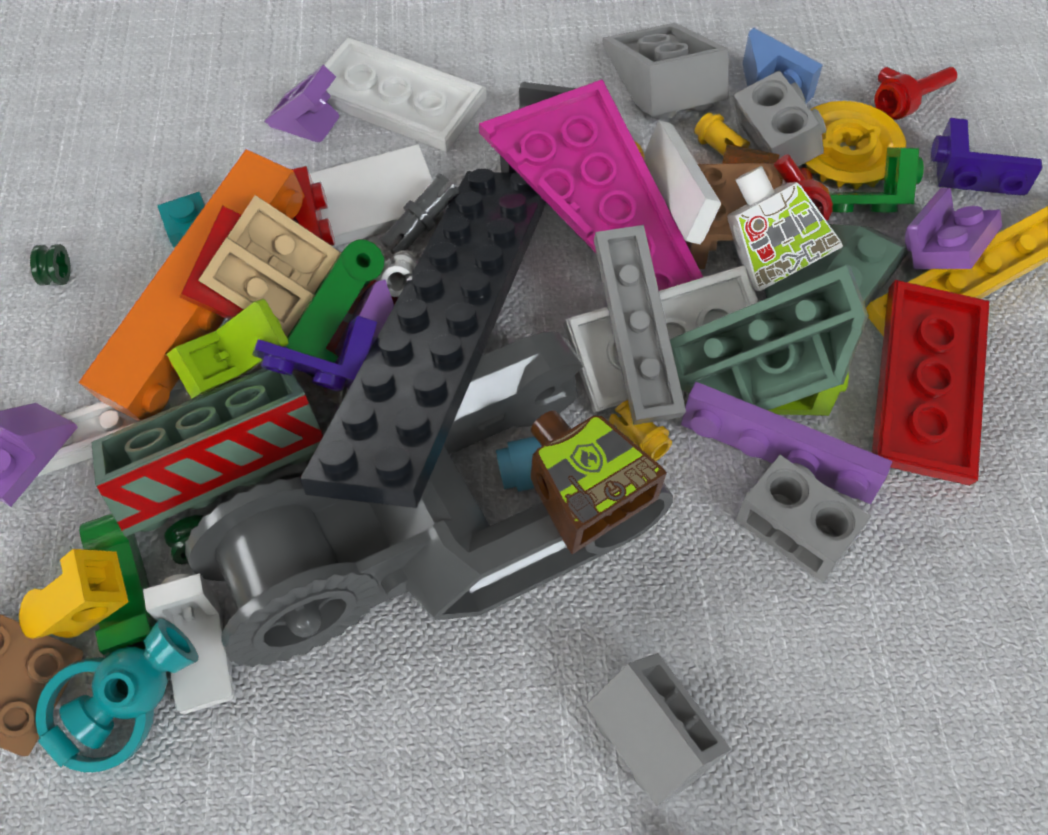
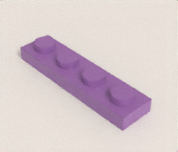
(769, 435)

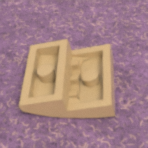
(271, 261)

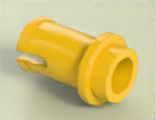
(717, 134)
(647, 436)

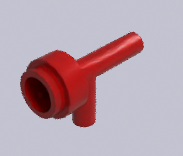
(902, 94)
(815, 190)

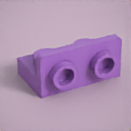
(950, 237)

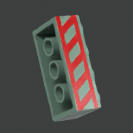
(203, 449)

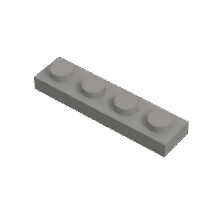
(639, 325)

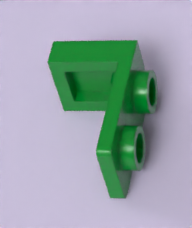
(902, 173)

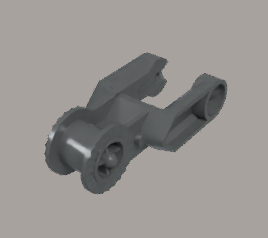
(318, 564)

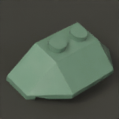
(868, 253)
(779, 345)

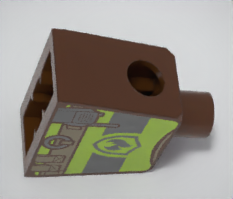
(590, 477)

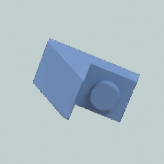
(767, 55)

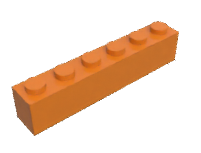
(133, 365)

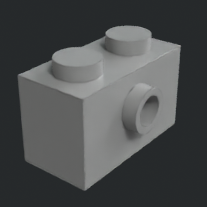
(657, 728)

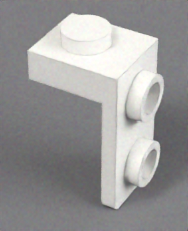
(195, 610)

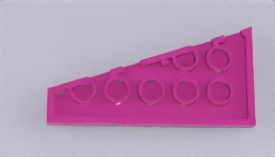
(591, 173)

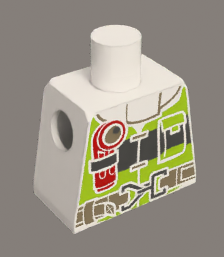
(777, 229)

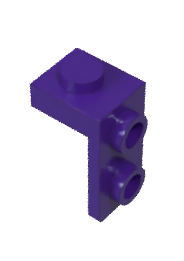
(979, 171)
(326, 374)

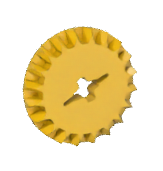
(859, 127)

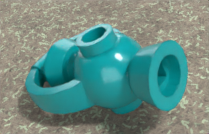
(123, 687)

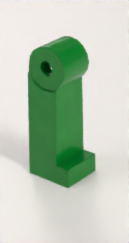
(352, 271)
(131, 621)

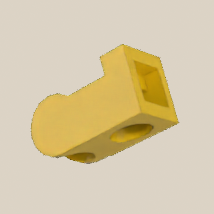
(76, 599)

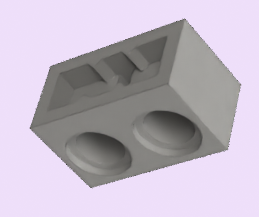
(779, 119)
(794, 527)

